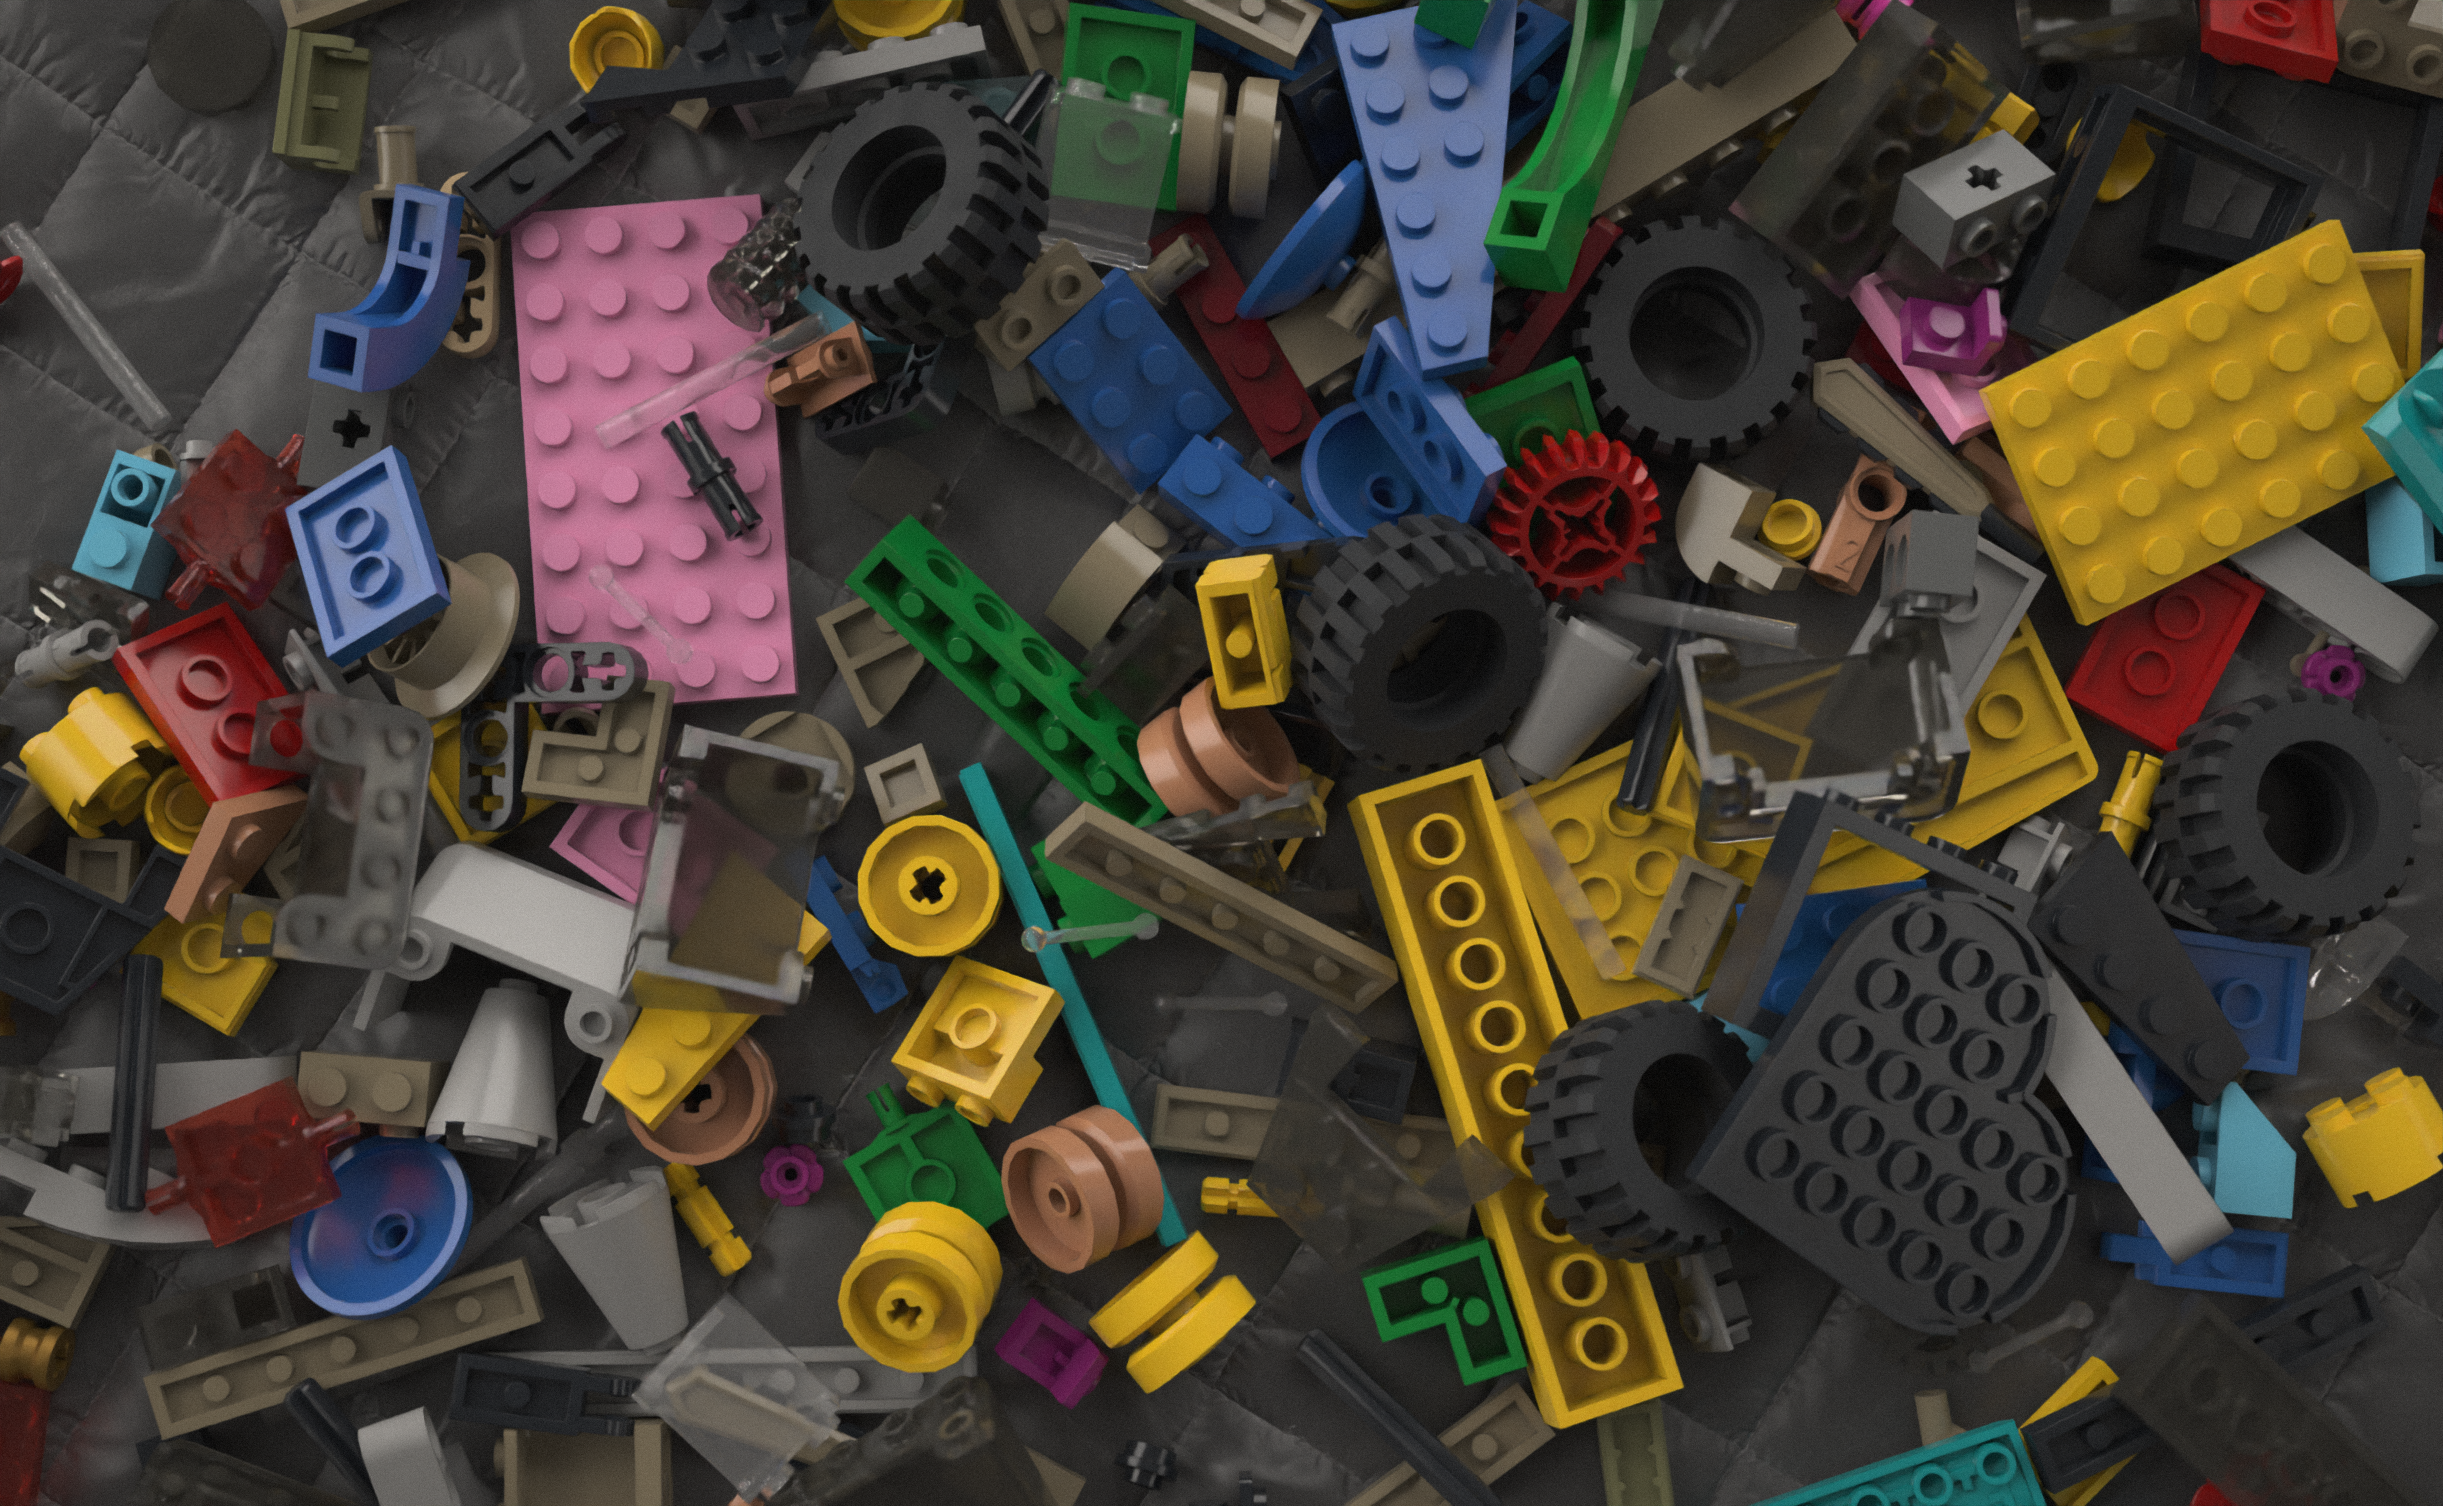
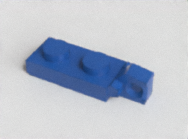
(850, 937)
(2240, 1263)

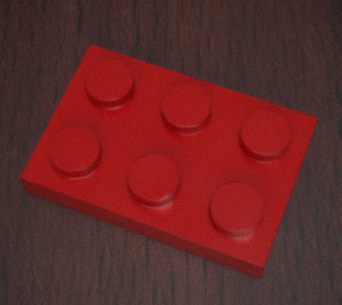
(2280, 35)
(2163, 656)
(203, 696)

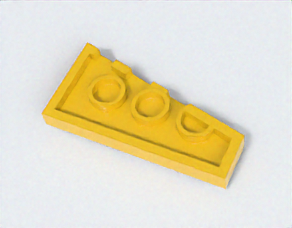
(676, 1049)

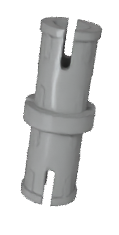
(66, 654)

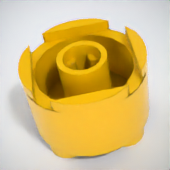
(97, 761)
(2378, 1139)

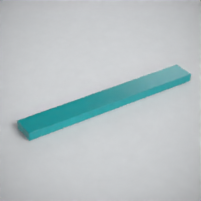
(1059, 970)

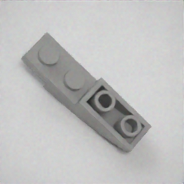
(77, 1207)

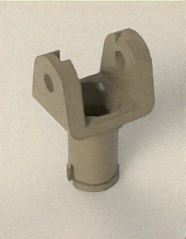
(396, 166)

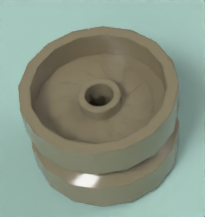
(1228, 145)

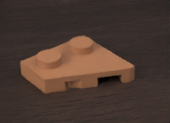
(232, 848)

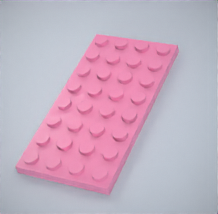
(604, 320)

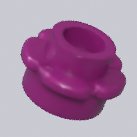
(2322, 663)
(809, 1174)

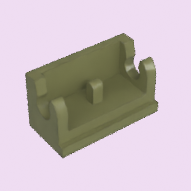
(322, 103)

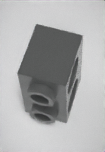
(1929, 563)

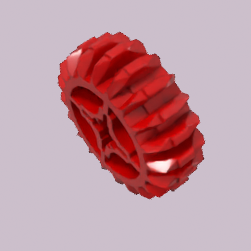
(1568, 548)

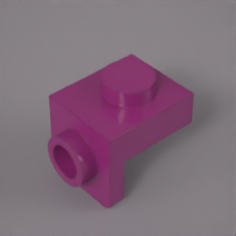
(1053, 1353)

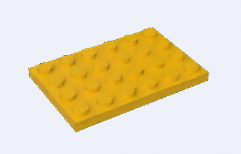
(2200, 422)

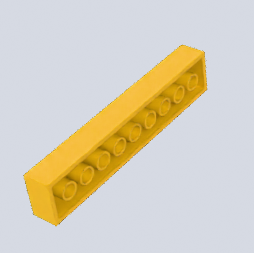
(1484, 1025)

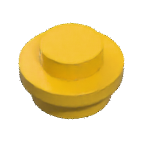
(1791, 529)

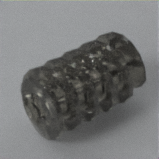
(760, 271)

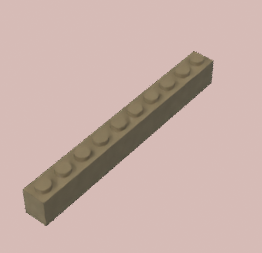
(1654, 153)

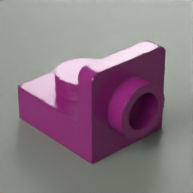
(1951, 335)

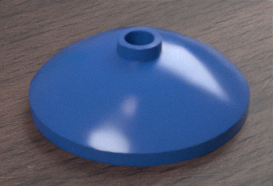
(1313, 250)
(1353, 469)
(390, 1190)

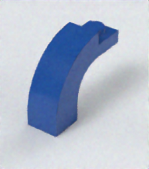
(409, 306)

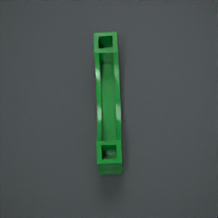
(1552, 198)

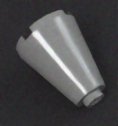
(1581, 690)
(501, 1079)
(626, 1255)

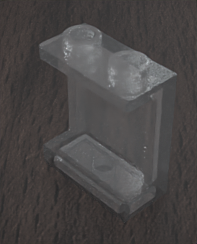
(1103, 170)
(740, 1399)

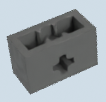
(1973, 199)
(336, 414)

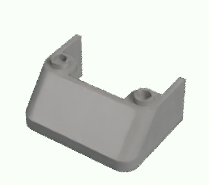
(529, 923)

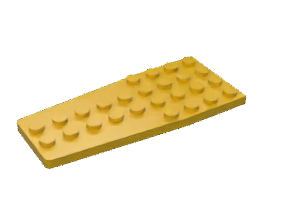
(2020, 760)

